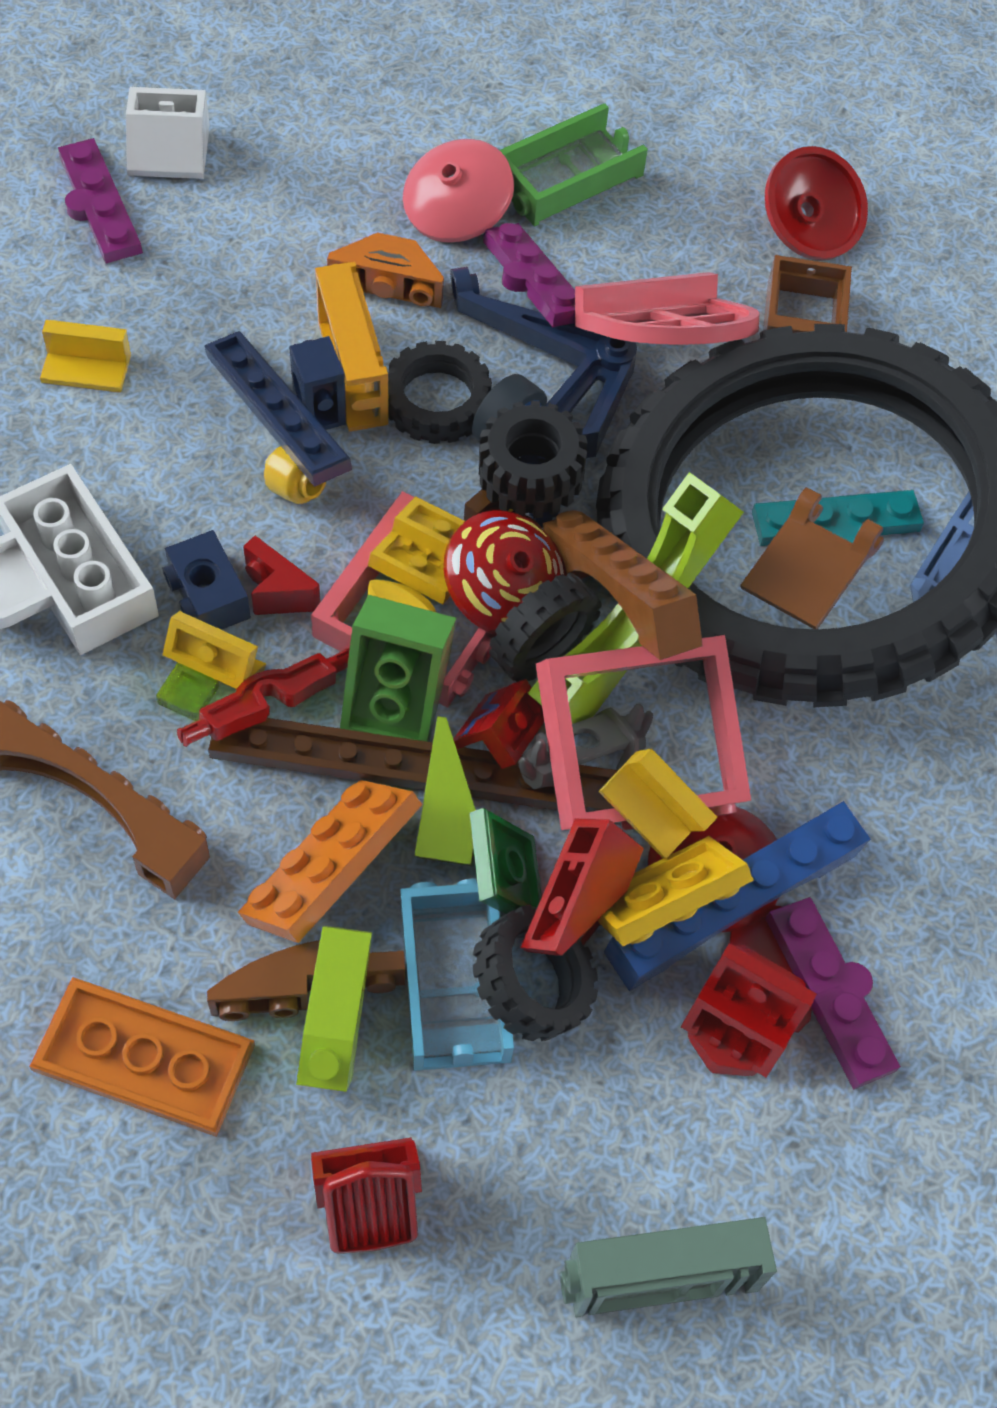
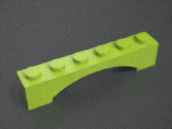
(690, 534)

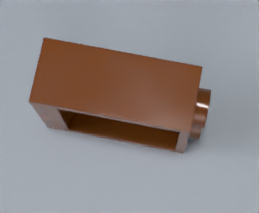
(793, 276)

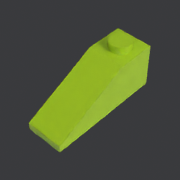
(447, 805)
(334, 1009)

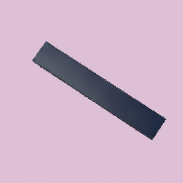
(278, 409)

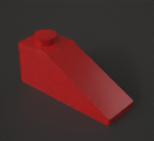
(584, 884)

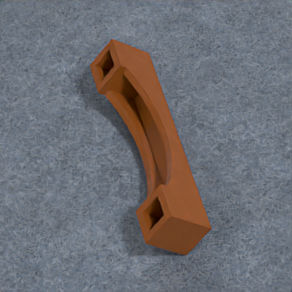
(654, 601)
(167, 849)

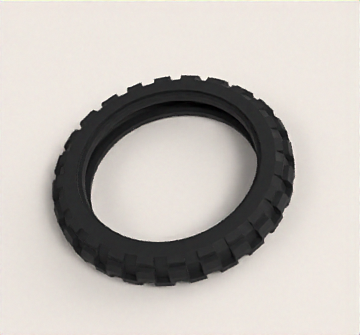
(868, 368)

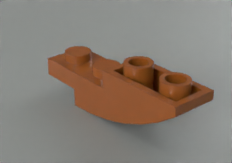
(283, 982)

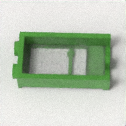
(570, 164)

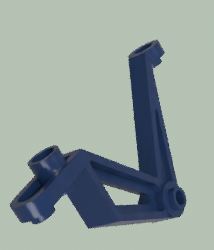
(594, 354)

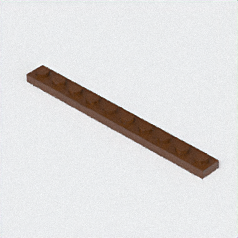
(389, 762)

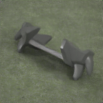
(610, 729)

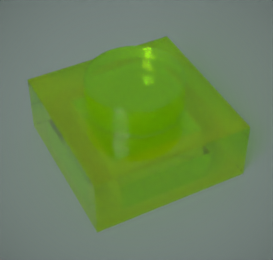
(186, 691)

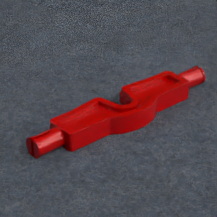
(248, 705)

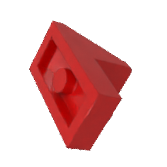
(281, 583)

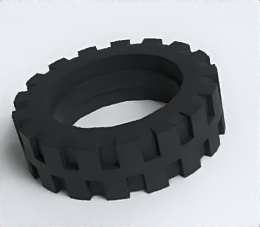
(436, 359)
(544, 626)
(508, 998)

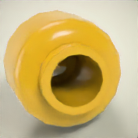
(287, 480)

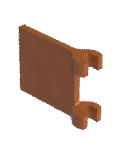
(808, 565)

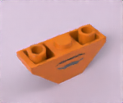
(393, 269)

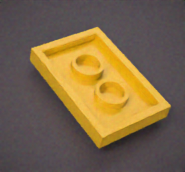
(675, 890)

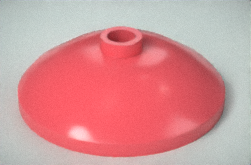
(466, 202)

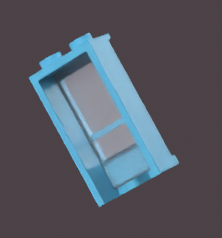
(445, 1011)

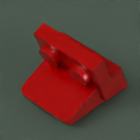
(746, 1013)
(368, 1194)

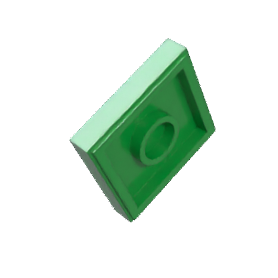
(504, 863)

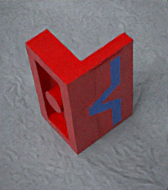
(504, 722)

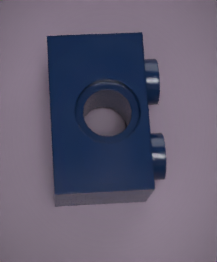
(319, 380)
(205, 562)

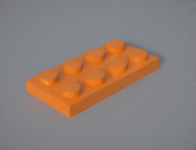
(329, 859)

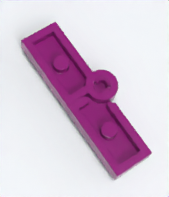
(98, 201)
(531, 271)
(839, 990)

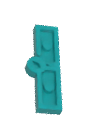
(844, 515)

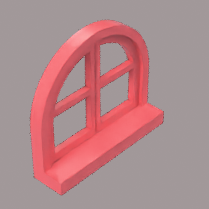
(664, 311)

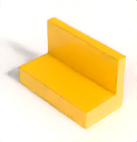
(85, 355)
(210, 650)
(656, 802)

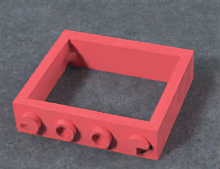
(353, 583)
(560, 735)

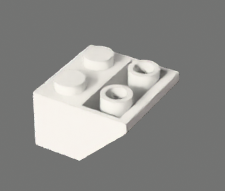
(166, 132)

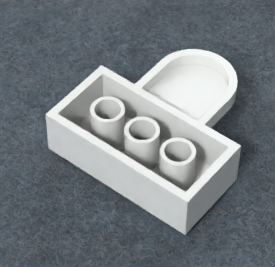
(70, 559)

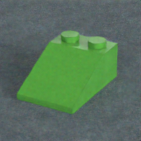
(396, 669)

